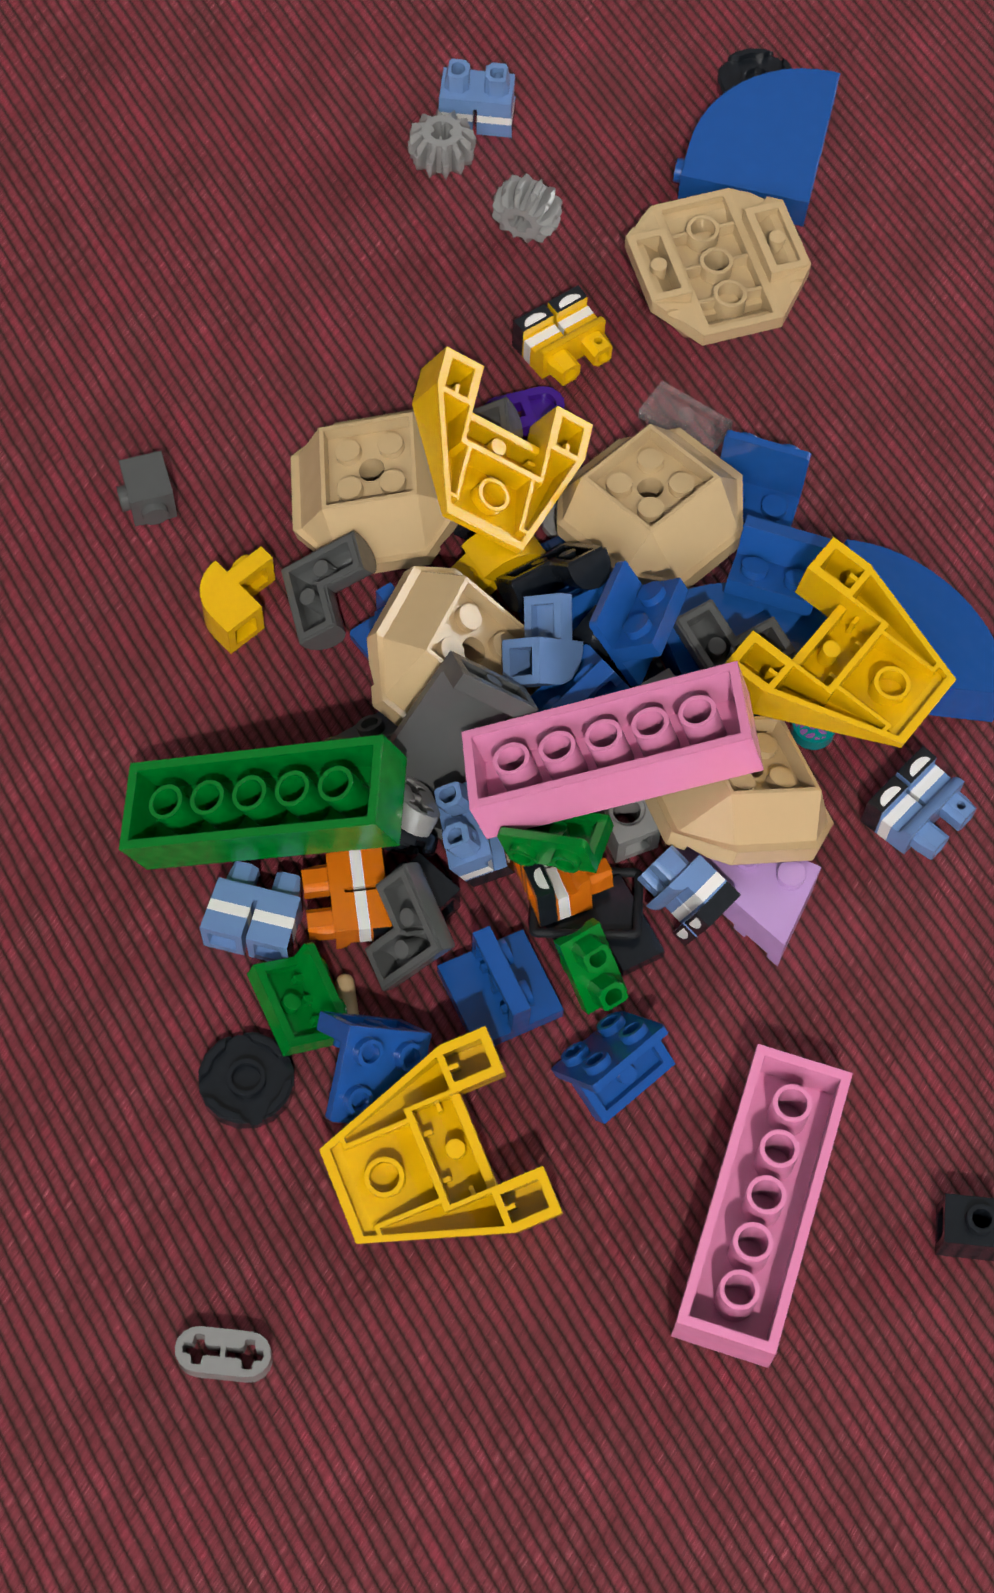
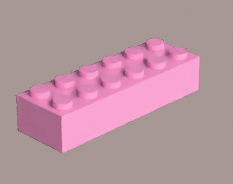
(611, 750)
(762, 1206)

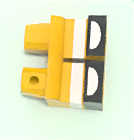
(559, 335)

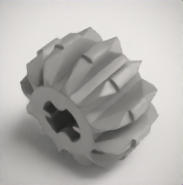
(441, 144)
(527, 208)

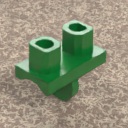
(591, 968)

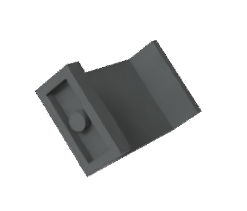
(454, 700)

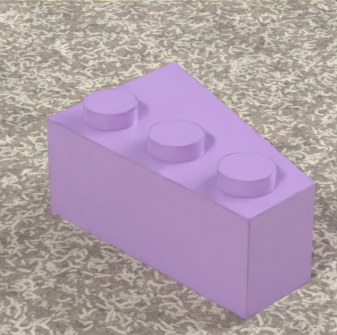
(769, 899)

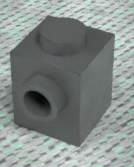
(146, 489)

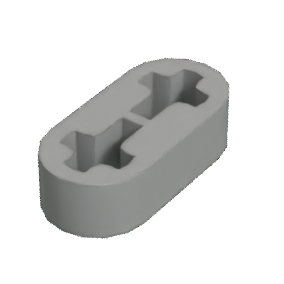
(419, 808)
(222, 1366)

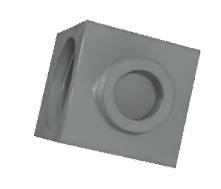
(635, 837)

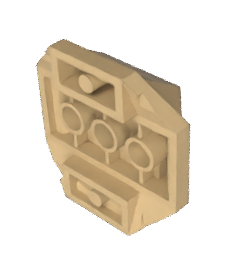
(719, 263)
(337, 494)
(656, 505)
(419, 626)
(752, 816)

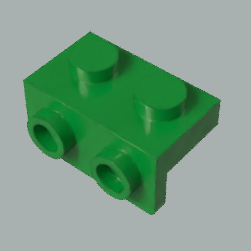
(564, 844)
(293, 995)

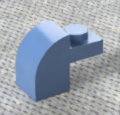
(547, 651)

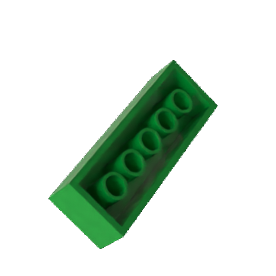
(264, 803)

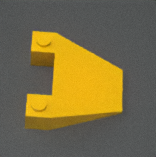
(483, 471)
(861, 670)
(417, 1162)

